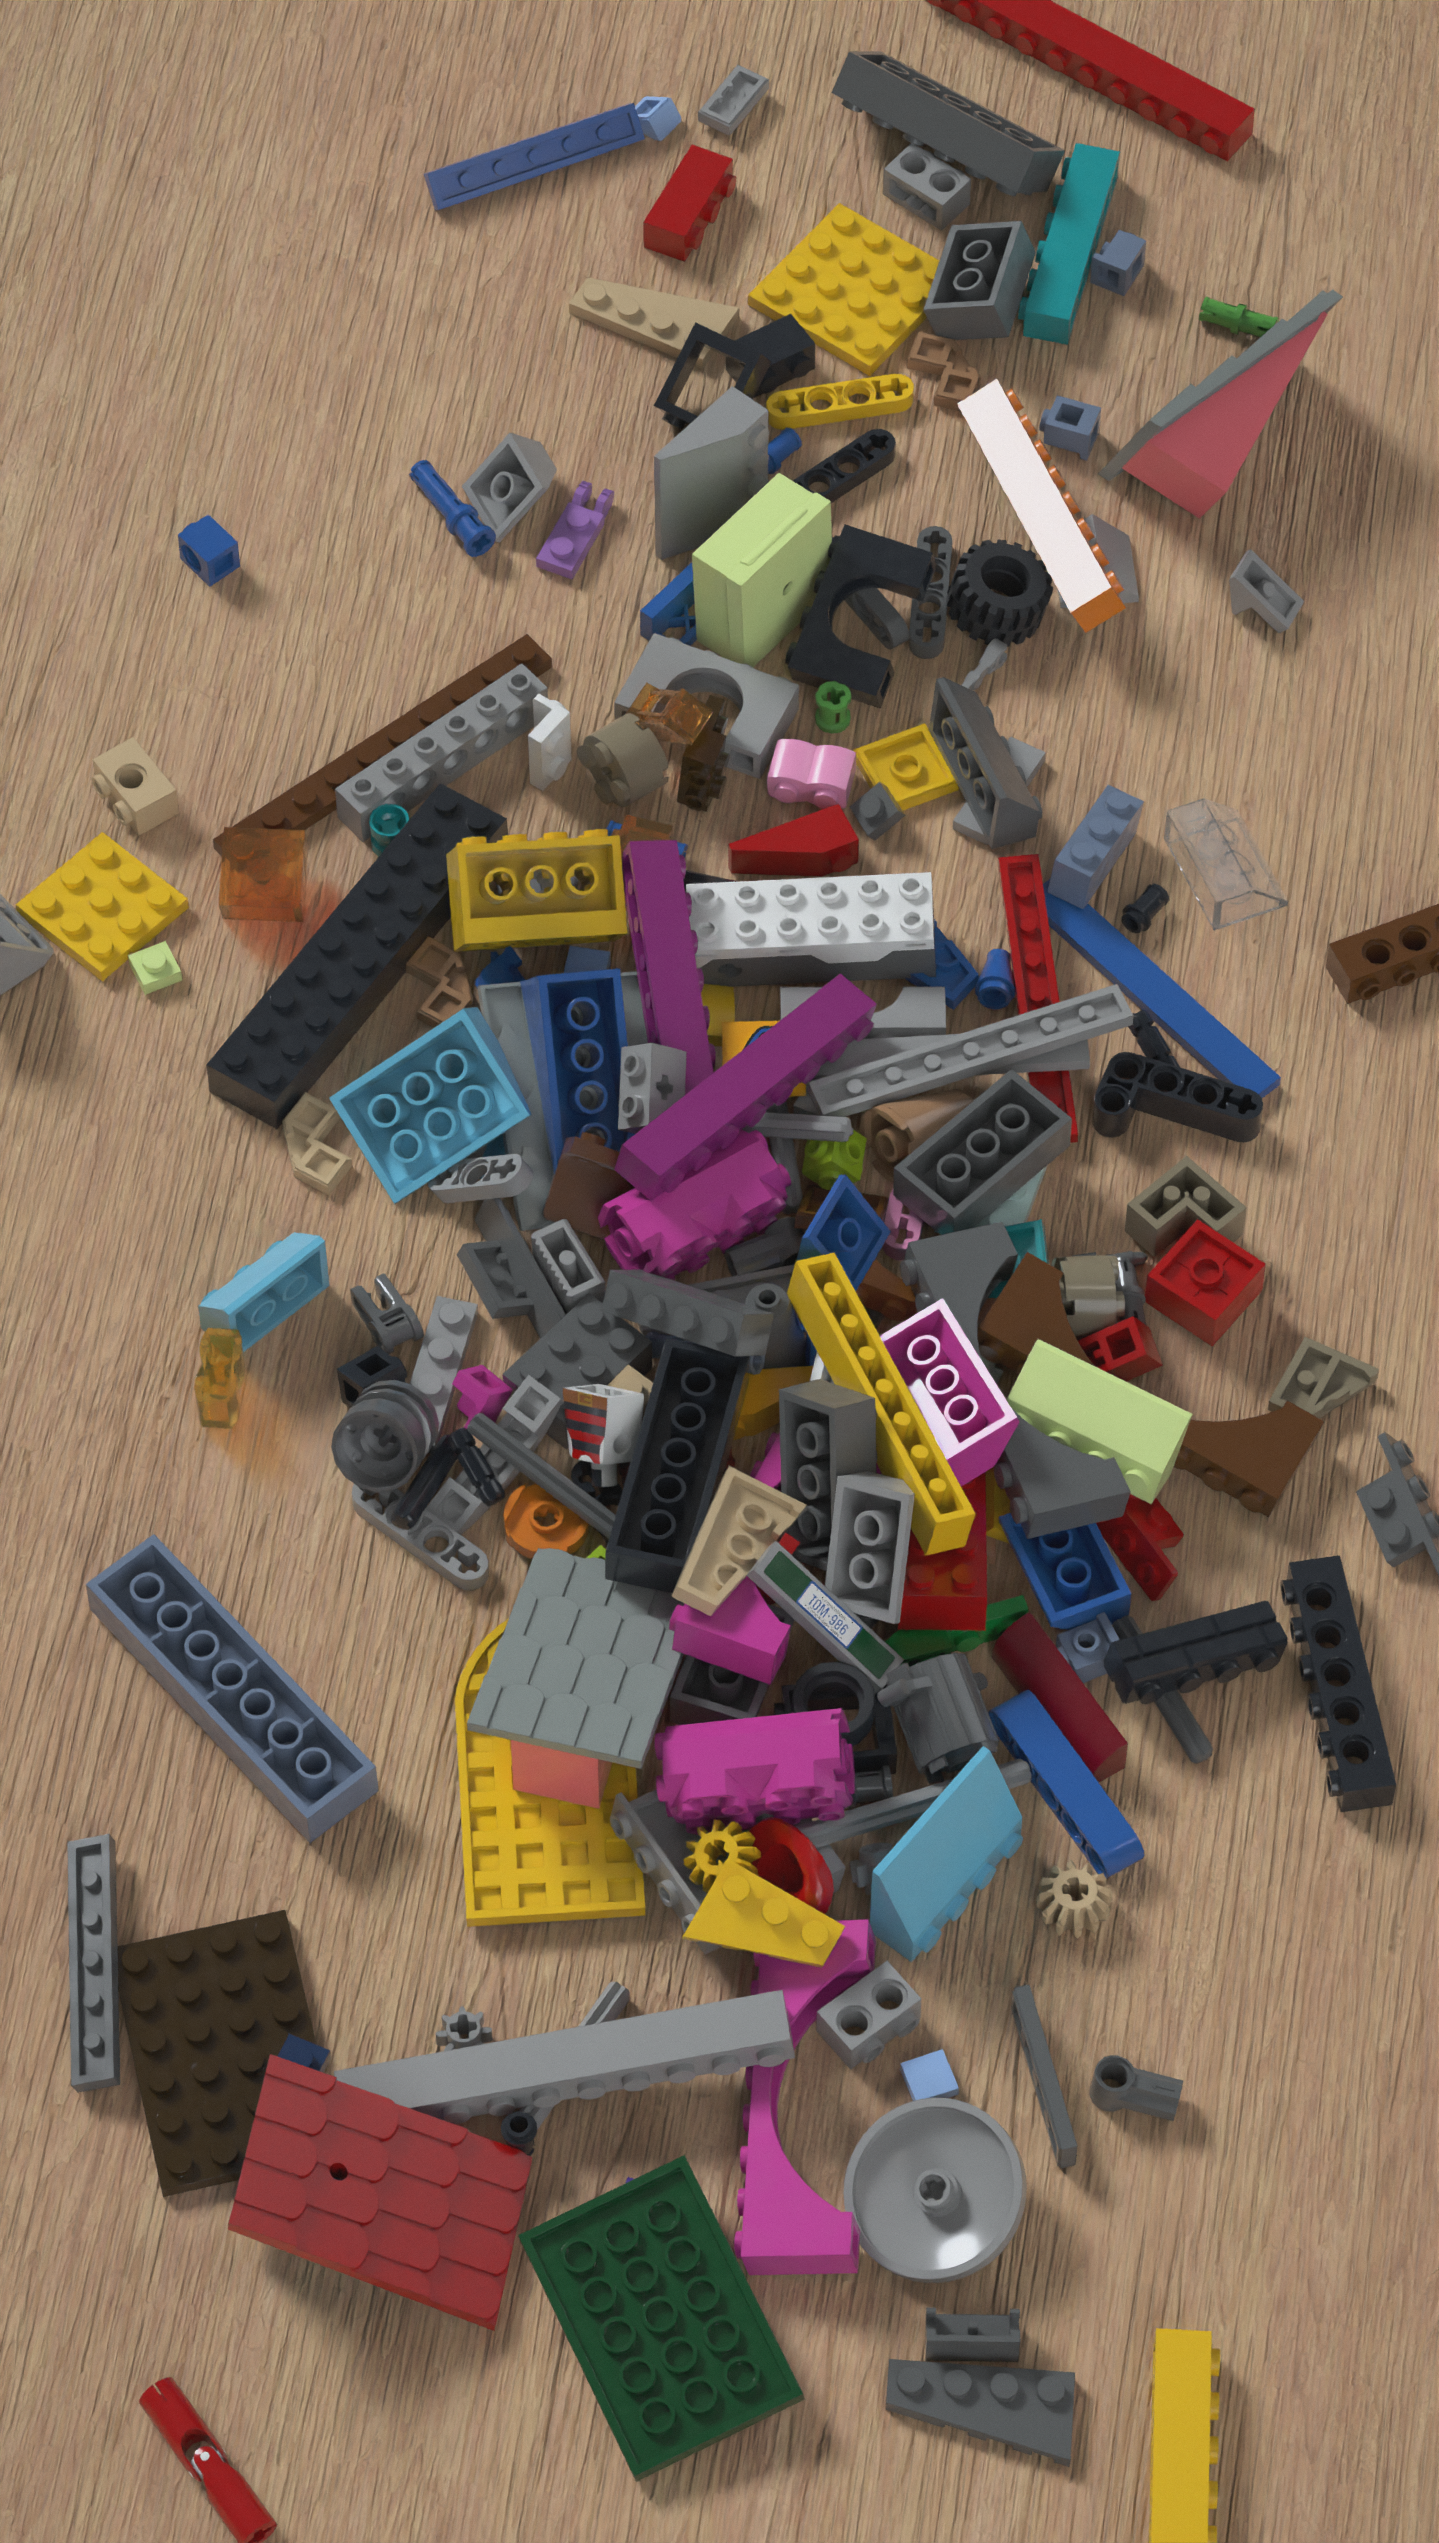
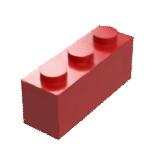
(689, 203)

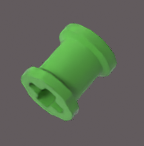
(826, 713)

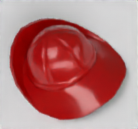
(792, 1863)

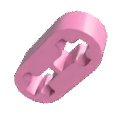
(894, 1221)

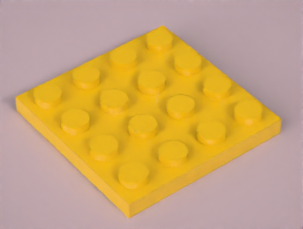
(850, 288)

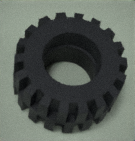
(1001, 569)

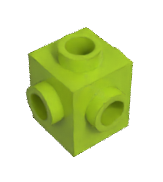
(829, 1159)

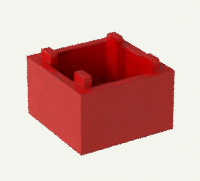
(1204, 1282)

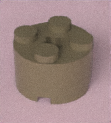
(624, 761)
(1090, 1292)

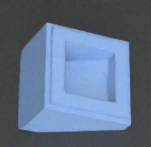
(657, 116)

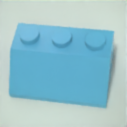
(268, 1289)

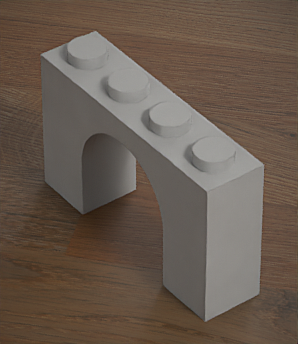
(764, 700)

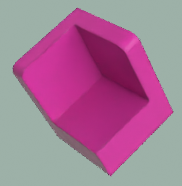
(481, 1393)

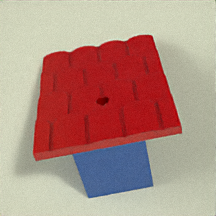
(380, 2192)

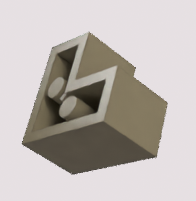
(1176, 1202)

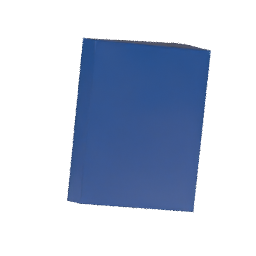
(848, 1229)

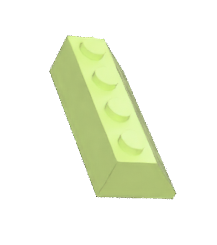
(1101, 1416)

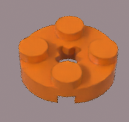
(527, 1534)

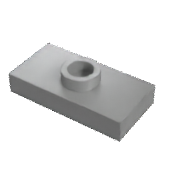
(733, 100)

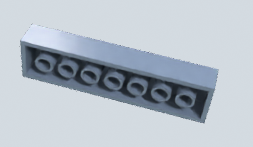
(232, 1688)

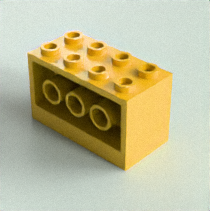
(530, 918)

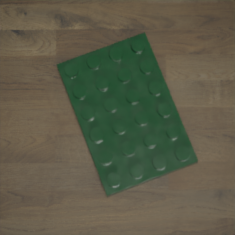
(661, 2318)

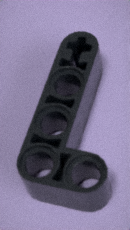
(1231, 1110)

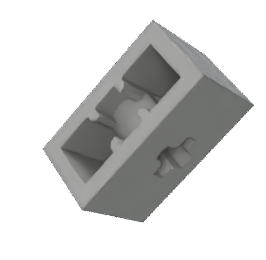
(649, 1083)

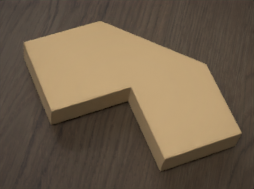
(310, 1158)

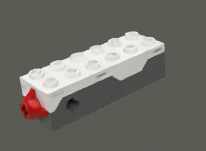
(814, 929)

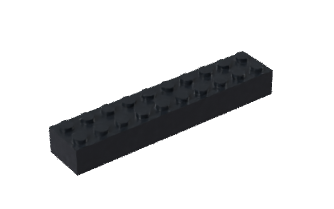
(348, 962)

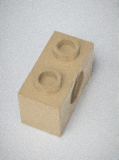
(151, 796)

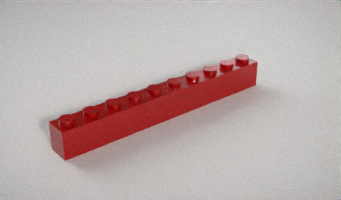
(1114, 69)

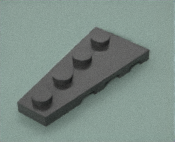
(998, 2403)

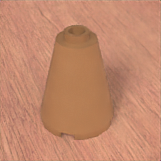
(903, 1125)

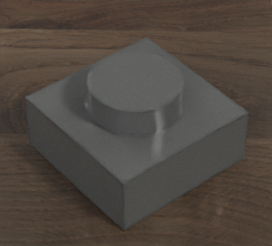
(877, 811)

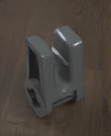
(389, 1326)

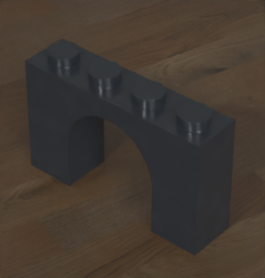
(856, 563)

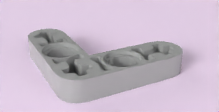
(502, 1178)

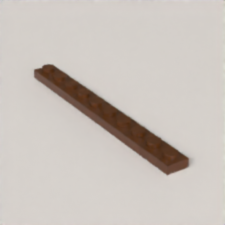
(316, 796)

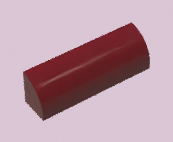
(1036, 1665)

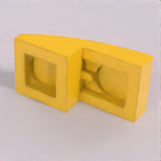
(721, 1008)

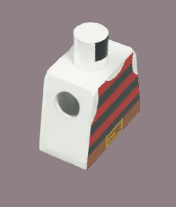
(602, 1427)

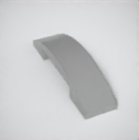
(527, 1420)

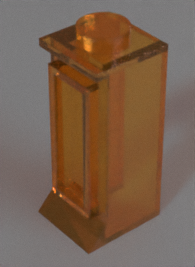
(680, 719)

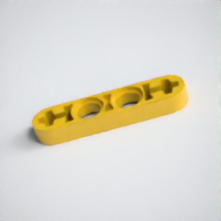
(841, 407)

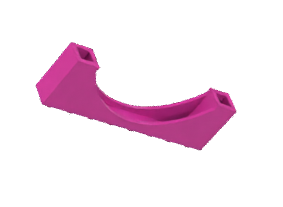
(743, 1630)
(784, 2220)

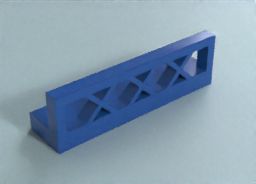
(668, 606)

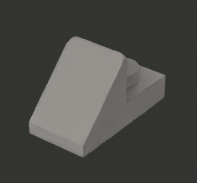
(1259, 587)

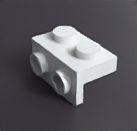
(549, 742)

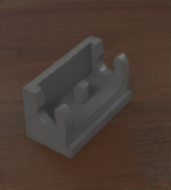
(972, 2337)

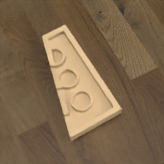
(650, 315)
(734, 1535)

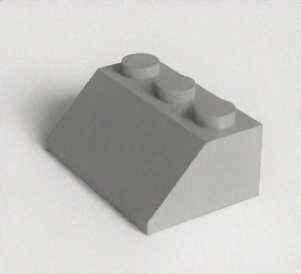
(870, 1544)

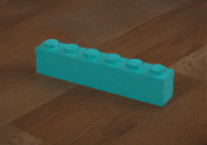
(1070, 243)

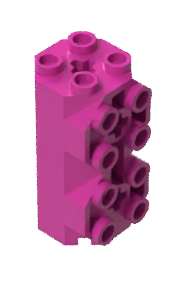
(709, 1209)
(755, 1767)

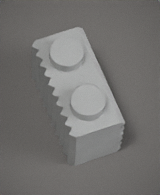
(566, 1265)

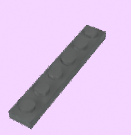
(93, 1963)

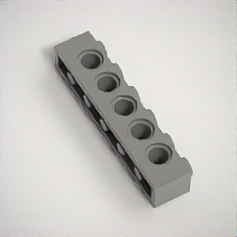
(442, 750)

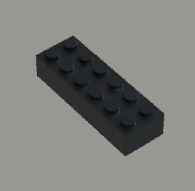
(676, 1463)

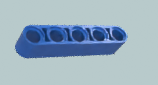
(1066, 1784)

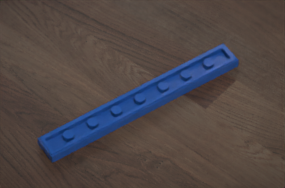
(1159, 996)

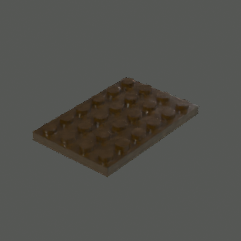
(200, 2033)

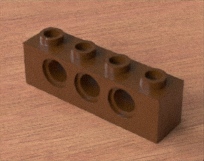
(1389, 944)

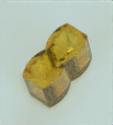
(219, 1378)

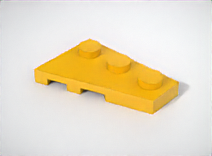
(762, 1919)

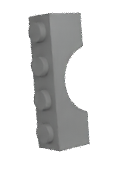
(914, 1013)

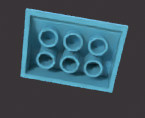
(432, 1103)
(945, 1858)

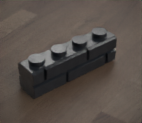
(1195, 1653)

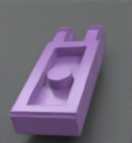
(574, 532)

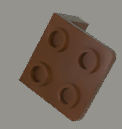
(584, 1184)

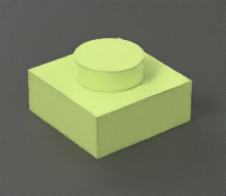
(155, 967)

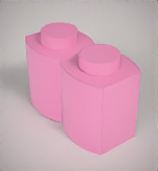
(811, 773)

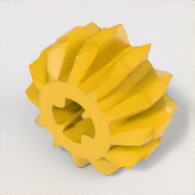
(717, 1842)

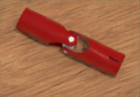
(225, 2487)

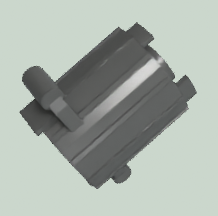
(940, 1713)

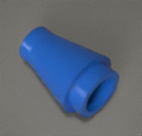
(996, 982)

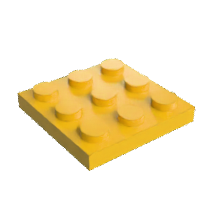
(102, 906)

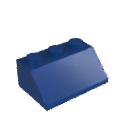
(1070, 1574)

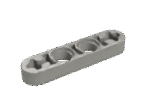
(424, 1529)

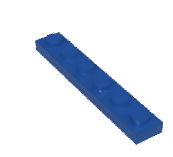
(534, 156)

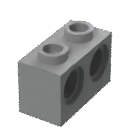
(926, 186)
(861, 2008)

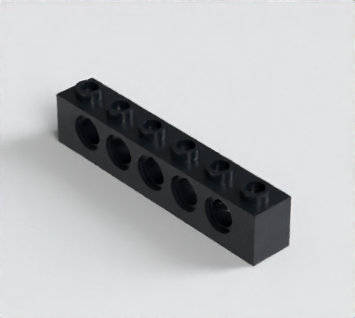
(1324, 1584)

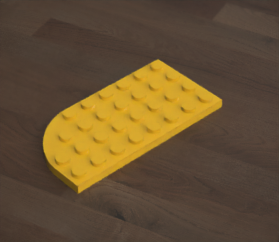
(530, 1852)

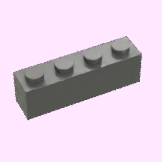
(688, 1312)

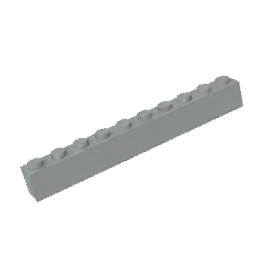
(586, 2060)

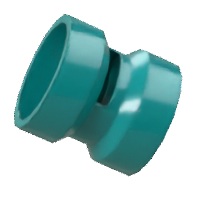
(385, 824)

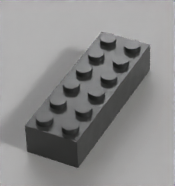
(947, 123)

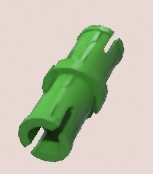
(1236, 317)

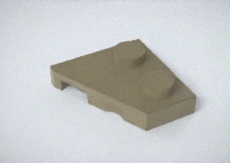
(1321, 1379)

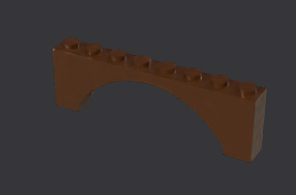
(1241, 1457)

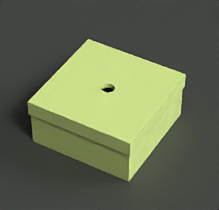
(761, 571)

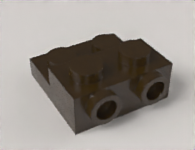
(705, 762)

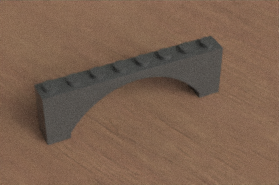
(1045, 1480)

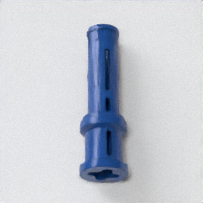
(460, 517)

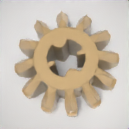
(1057, 1902)

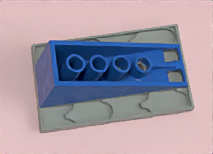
(566, 1057)

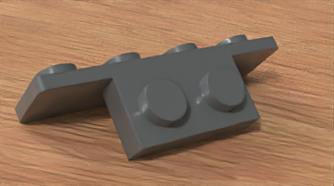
(507, 1271)
(1399, 1508)

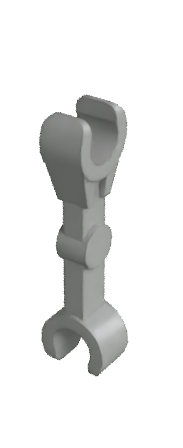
(992, 659)

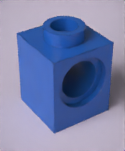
(208, 550)

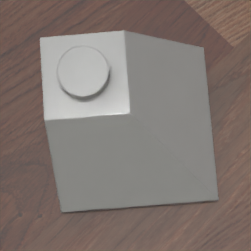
(510, 482)

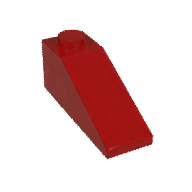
(800, 847)
(1123, 1349)

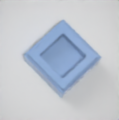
(929, 2076)

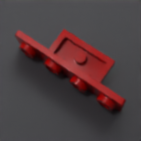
(1139, 1543)

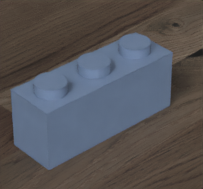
(1095, 846)

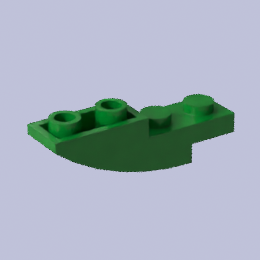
(923, 1645)

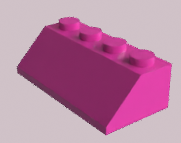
(952, 1390)

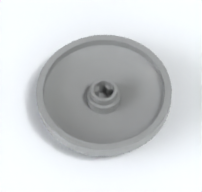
(935, 2190)

